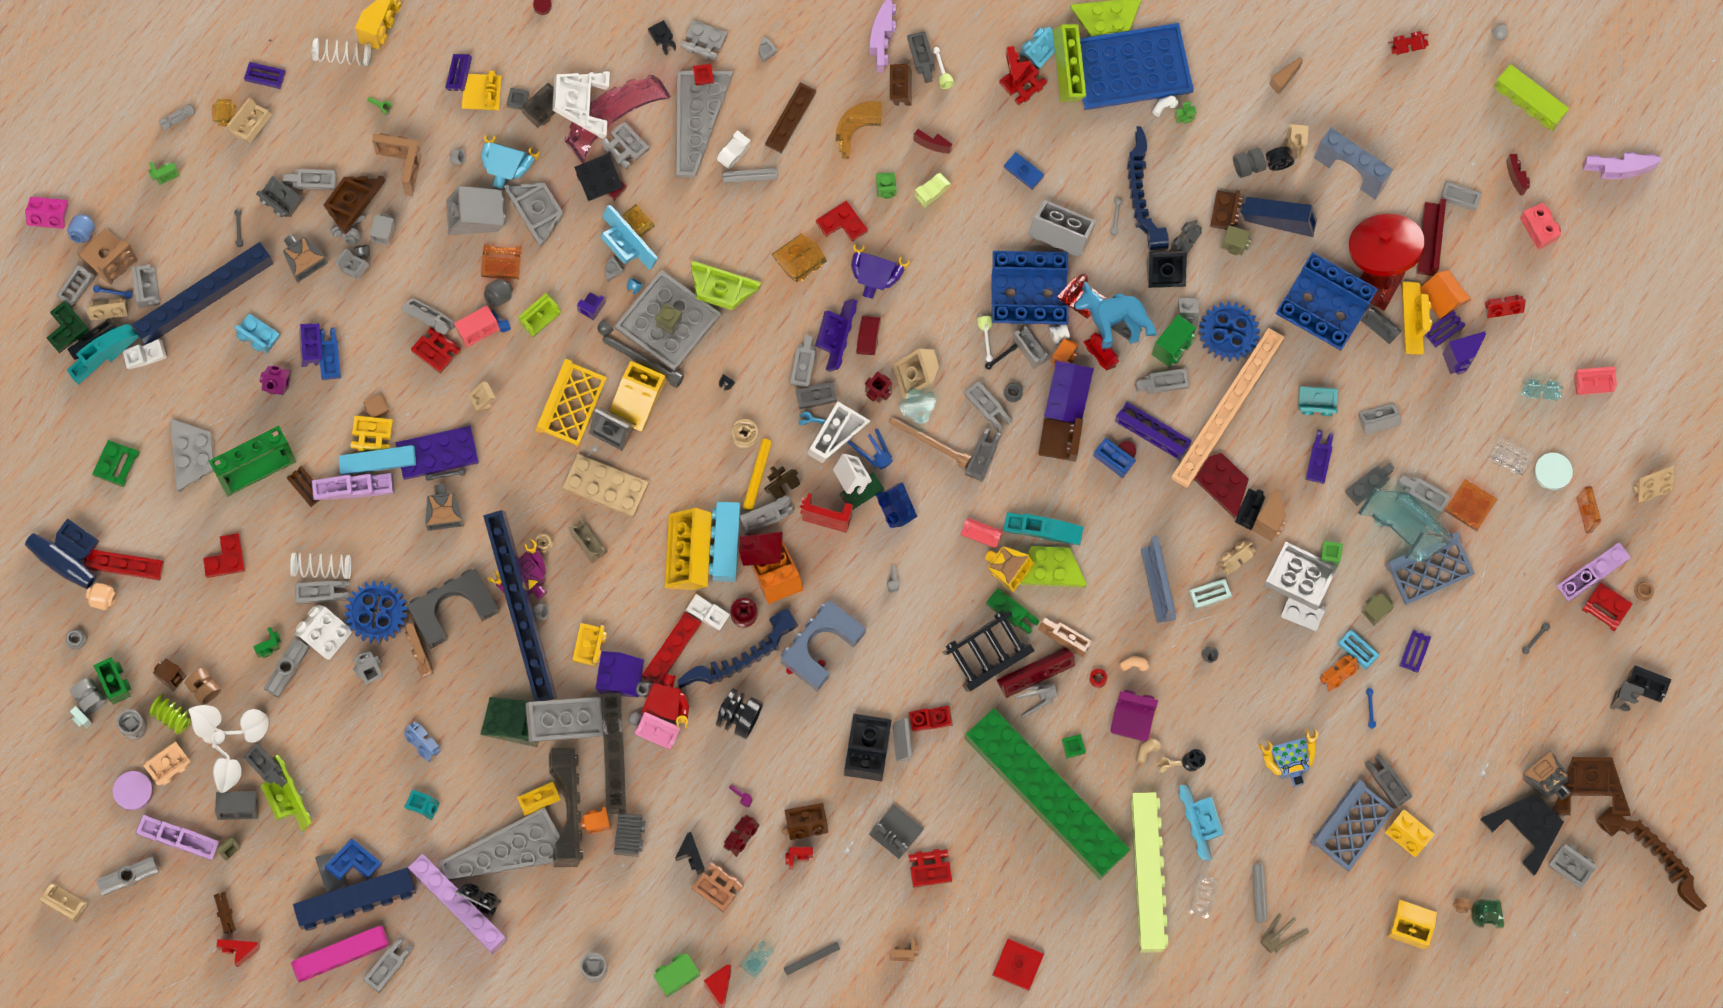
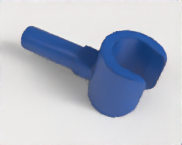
(503, 325)

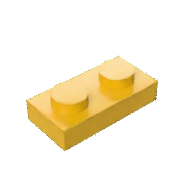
(538, 798)

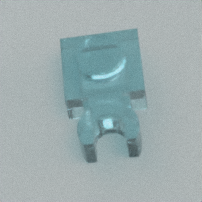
(755, 961)

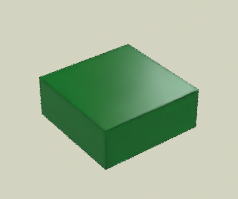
(1073, 746)

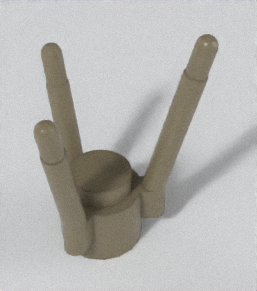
(1272, 941)

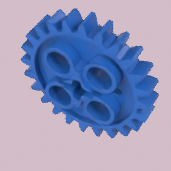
(1225, 347)
(359, 609)

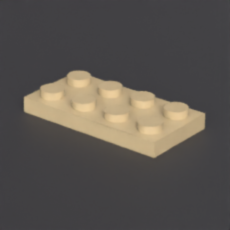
(605, 486)

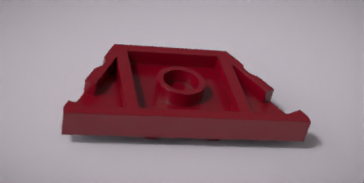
(1223, 482)

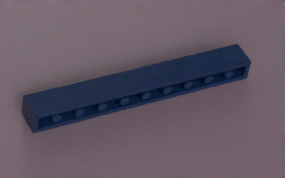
(520, 606)

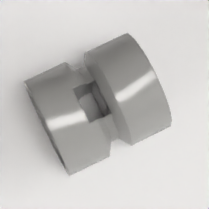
(89, 698)
(131, 724)
(593, 967)

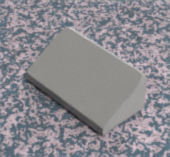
(1379, 418)
(902, 740)

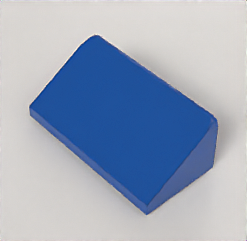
(1114, 458)

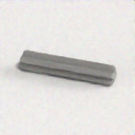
(749, 175)
(1259, 893)

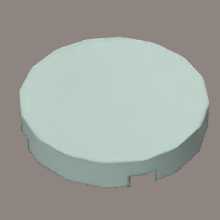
(1553, 471)

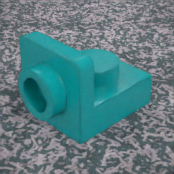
(422, 804)

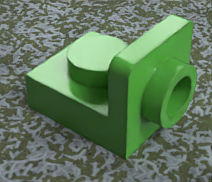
(165, 173)
(886, 185)

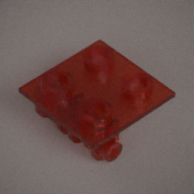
(1073, 291)

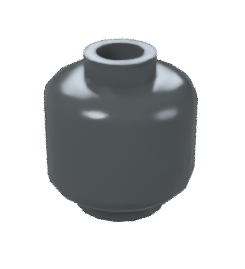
(498, 292)

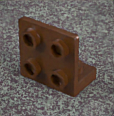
(1060, 439)

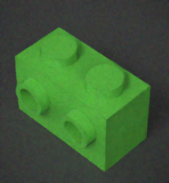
(676, 975)

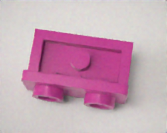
(46, 212)

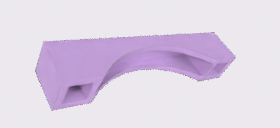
(461, 907)

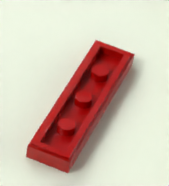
(125, 564)

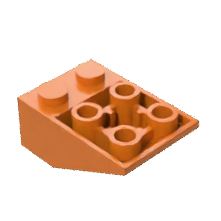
(778, 579)

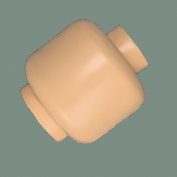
(101, 596)

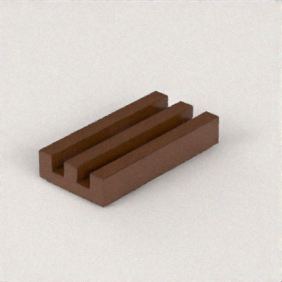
(296, 474)

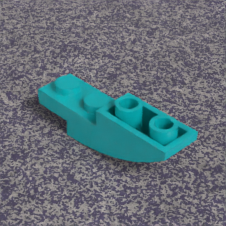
(102, 348)
(1043, 528)

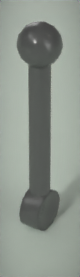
(239, 242)
(461, 472)
(1545, 627)

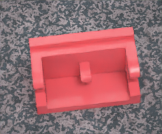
(476, 326)
(1595, 380)

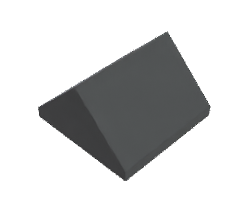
(610, 428)

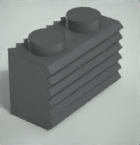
(628, 835)

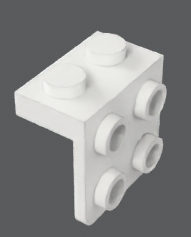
(323, 631)

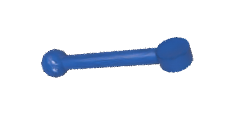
(127, 294)
(1372, 723)

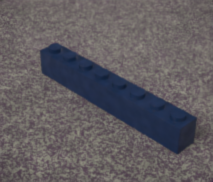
(203, 293)

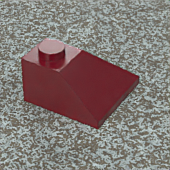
(761, 548)

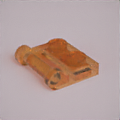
(501, 267)

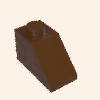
(169, 674)

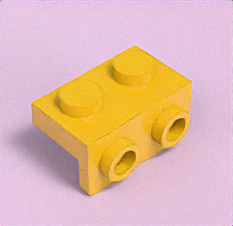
(588, 644)
(1409, 833)

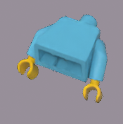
(505, 161)

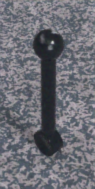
(989, 365)

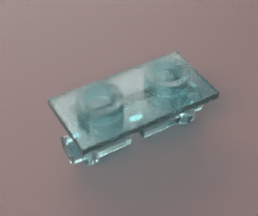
(1534, 388)

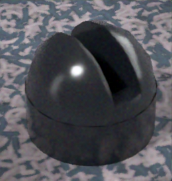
(726, 381)

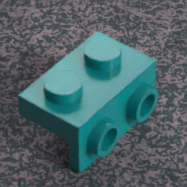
(1317, 400)

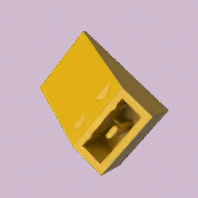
(376, 21)
(638, 394)

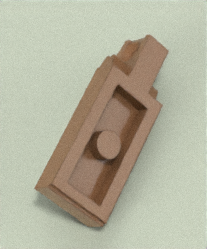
(1065, 636)
(419, 651)

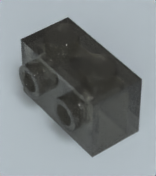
(539, 106)

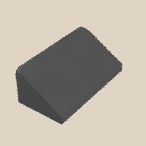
(330, 882)

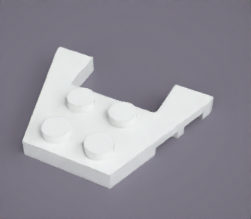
(572, 99)

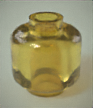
(223, 111)

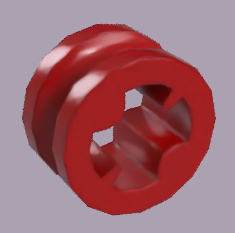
(1103, 681)

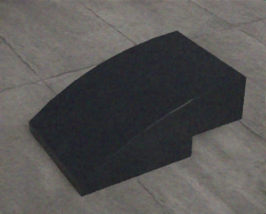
(867, 747)

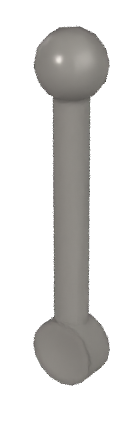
(1114, 231)

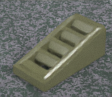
(228, 848)

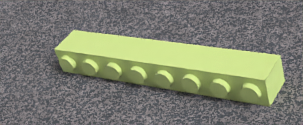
(1148, 872)

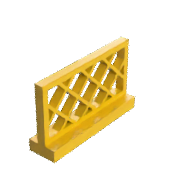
(558, 392)

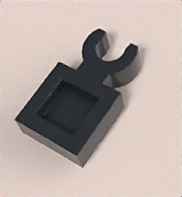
(661, 35)

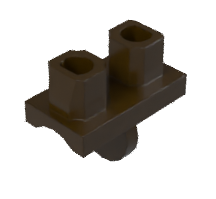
(789, 478)

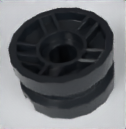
(1279, 158)

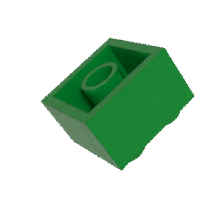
(1174, 341)

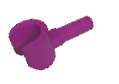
(746, 799)

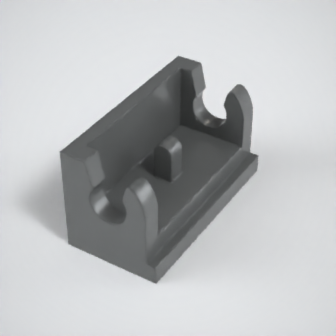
(1626, 692)
(236, 805)

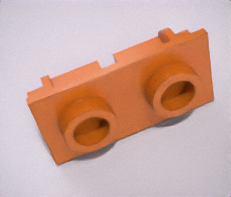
(1346, 668)

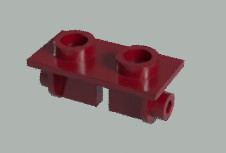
(737, 842)

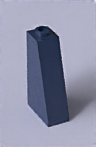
(1280, 215)

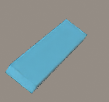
(377, 460)

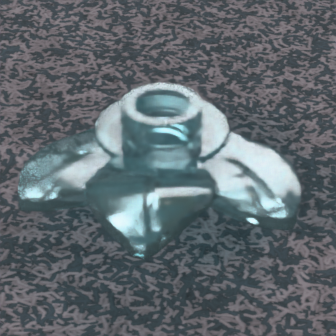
(917, 402)

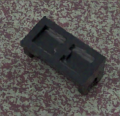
(1653, 683)

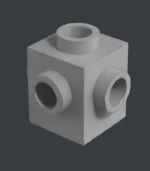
(367, 667)

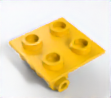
(482, 92)

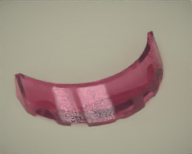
(614, 105)

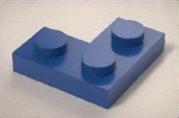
(355, 857)

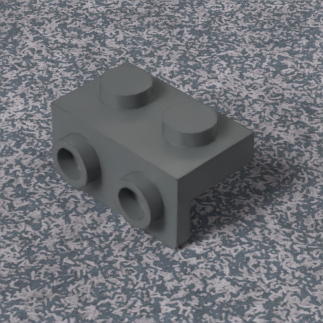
(279, 197)

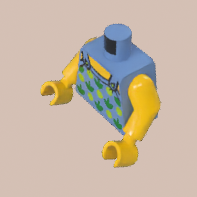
(1291, 758)

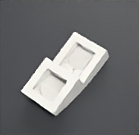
(144, 355)
(707, 612)

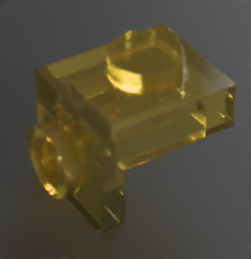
(638, 220)

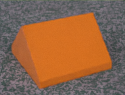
(1444, 293)

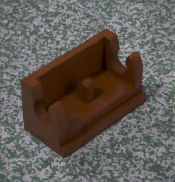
(901, 84)

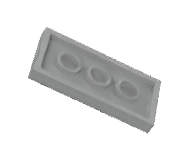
(564, 719)

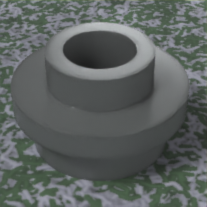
(1013, 387)

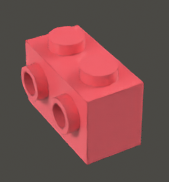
(1540, 225)

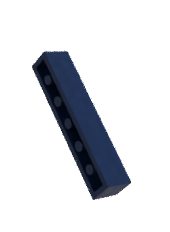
(354, 898)

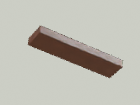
(790, 117)

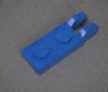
(330, 356)

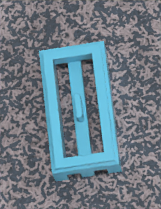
(1348, 650)

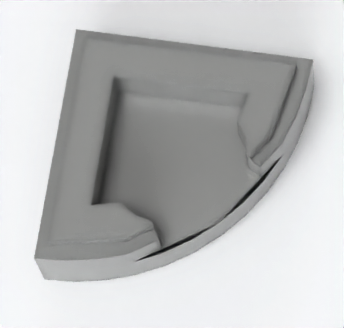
(767, 50)
(612, 269)

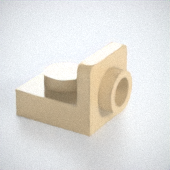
(482, 396)

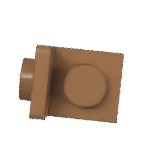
(902, 954)

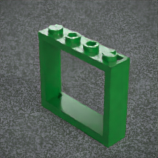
(253, 461)

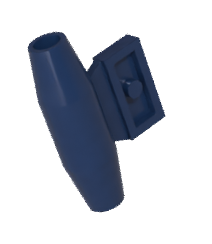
(64, 555)

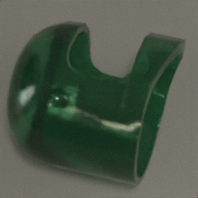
(1492, 908)

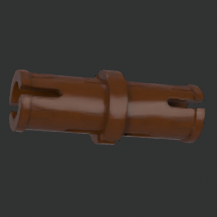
(224, 912)

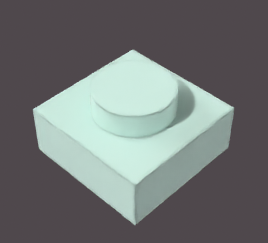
(79, 718)

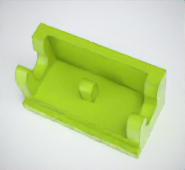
(539, 315)

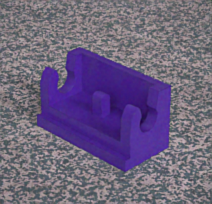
(310, 344)

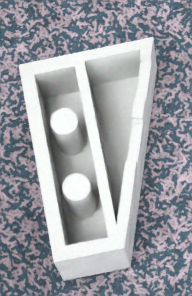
(836, 431)

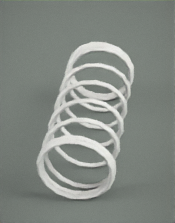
(315, 53)
(294, 566)

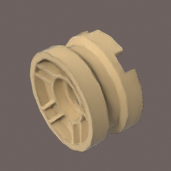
(739, 439)

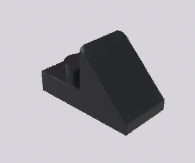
(689, 849)

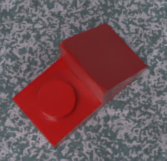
(1016, 68)
(243, 949)

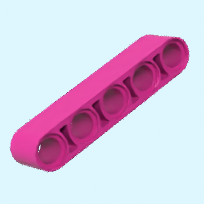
(340, 954)

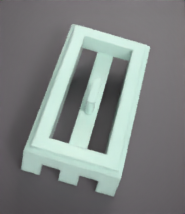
(1211, 601)

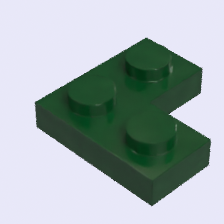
(70, 327)

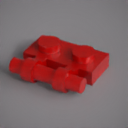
(1024, 96)
(432, 354)
(930, 874)

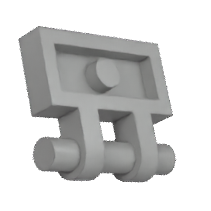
(704, 35)
(629, 141)

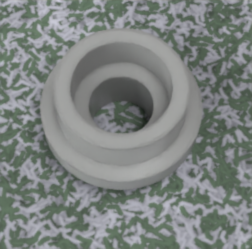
(352, 237)
(71, 635)

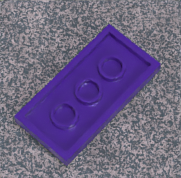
(440, 452)

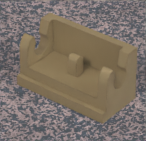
(587, 541)

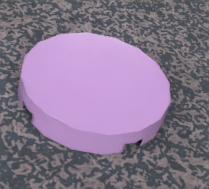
(132, 790)

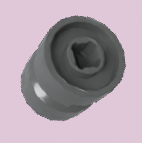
(1246, 163)

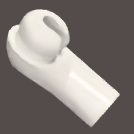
(1164, 102)

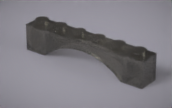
(613, 753)
(563, 769)

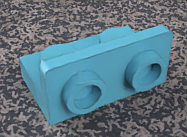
(1039, 47)
(257, 333)

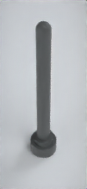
(674, 378)

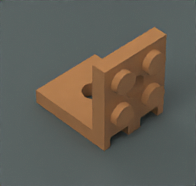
(400, 148)
(115, 262)

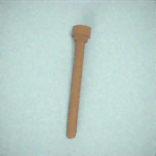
(961, 458)

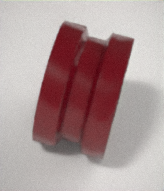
(743, 620)

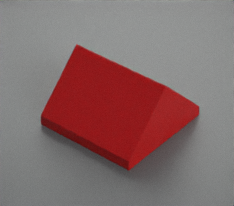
(718, 985)

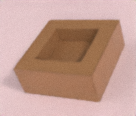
(376, 406)

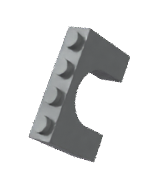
(467, 586)

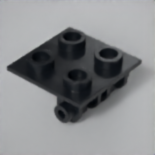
(598, 177)
(473, 894)

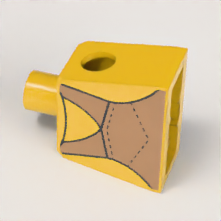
(1009, 566)

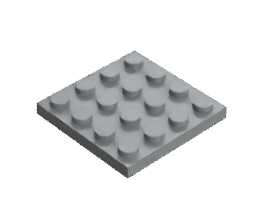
(640, 324)

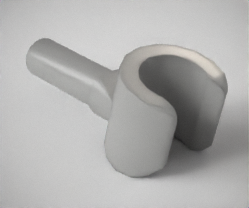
(894, 584)
(634, 718)

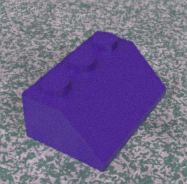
(1068, 391)

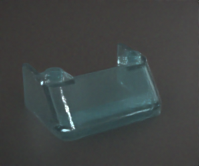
(1409, 521)

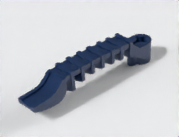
(1156, 237)
(782, 623)

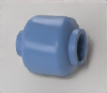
(81, 228)

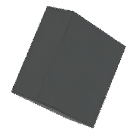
(517, 98)

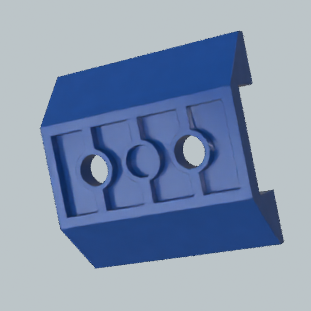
(1028, 275)
(1332, 292)

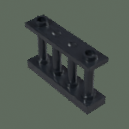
(989, 670)

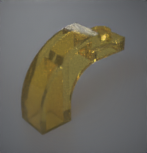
(857, 116)

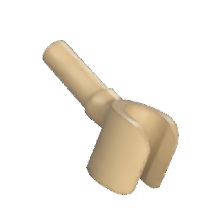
(1166, 763)

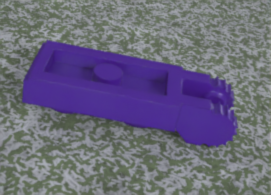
(1319, 459)

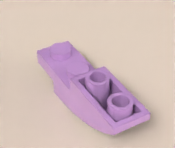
(881, 31)
(1628, 166)
(1593, 572)

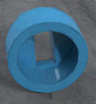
(635, 285)

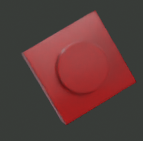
(703, 74)

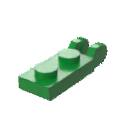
(1001, 601)

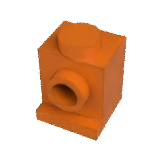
(1065, 352)
(595, 821)

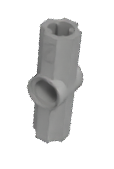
(293, 657)
(115, 881)

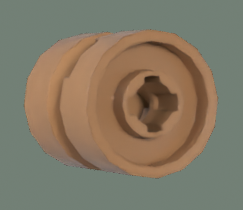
(201, 684)

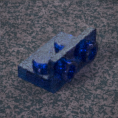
(896, 506)

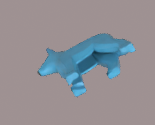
(1114, 310)

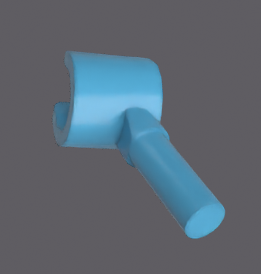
(808, 418)

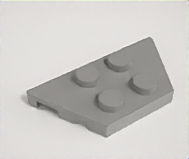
(536, 209)
(191, 453)

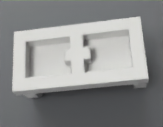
(851, 473)

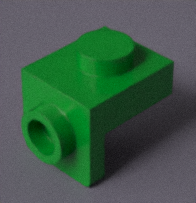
(267, 647)

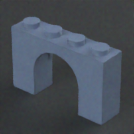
(1373, 171)
(829, 619)

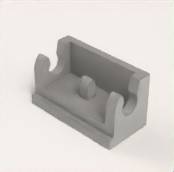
(145, 286)
(1030, 347)

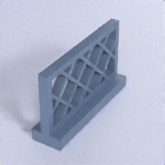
(1402, 563)
(1158, 581)
(1337, 816)

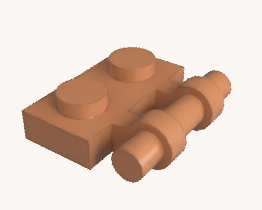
(713, 891)

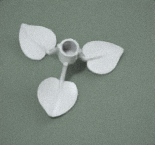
(205, 723)

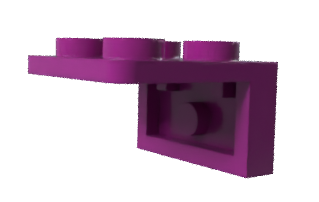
(1133, 715)

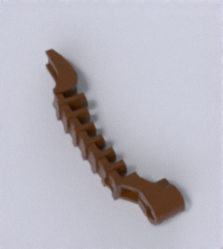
(1686, 891)

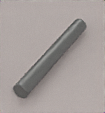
(812, 958)

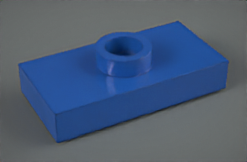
(1024, 171)

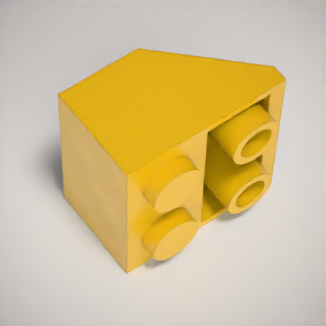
(1412, 925)

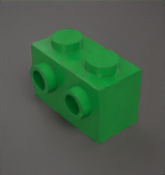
(112, 681)

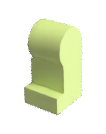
(932, 190)

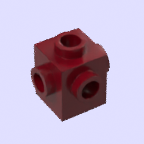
(876, 382)

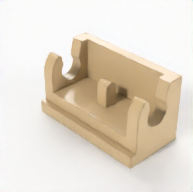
(1297, 138)
(64, 902)

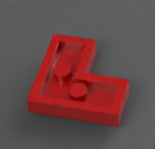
(843, 217)
(229, 562)

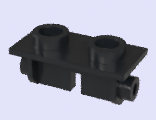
(1250, 508)

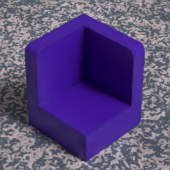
(591, 305)

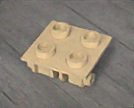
(1655, 484)

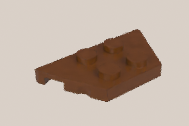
(351, 199)

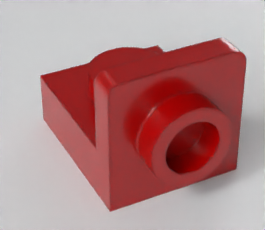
(800, 853)

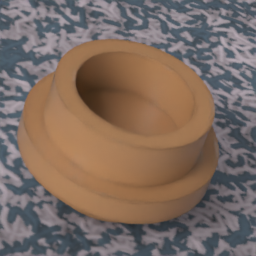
(1644, 591)
(1462, 905)

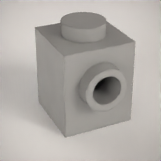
(382, 229)

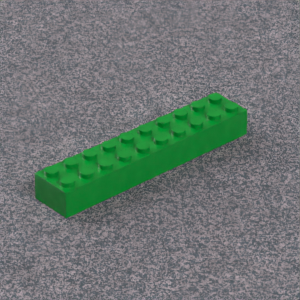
(1047, 794)

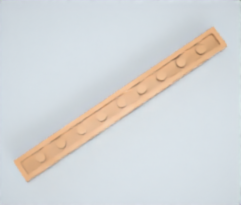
(1228, 408)

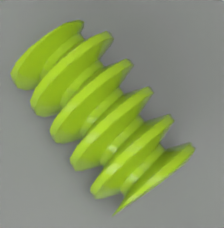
(170, 716)

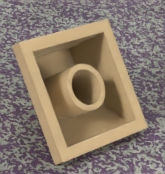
(916, 370)

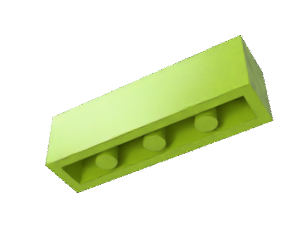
(1069, 63)
(1531, 97)

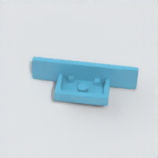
(625, 241)
(1203, 820)

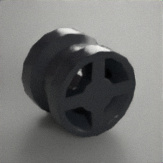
(1195, 756)

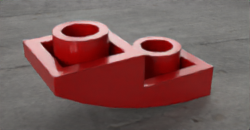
(930, 718)

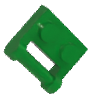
(110, 461)

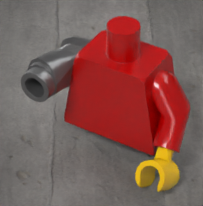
(665, 700)

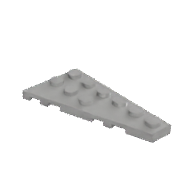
(696, 118)
(511, 848)

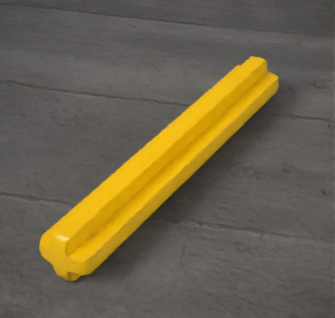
(757, 474)

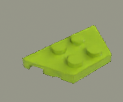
(1106, 16)
(721, 286)
(1053, 568)

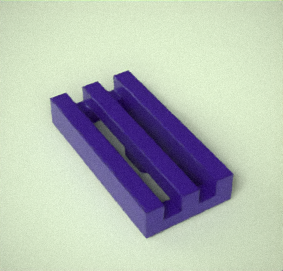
(460, 71)
(280, 72)
(1456, 320)
(1420, 636)

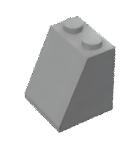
(475, 210)

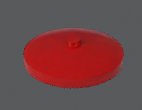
(1386, 244)

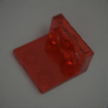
(1386, 288)

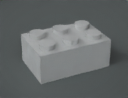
(1062, 228)

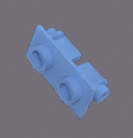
(415, 735)

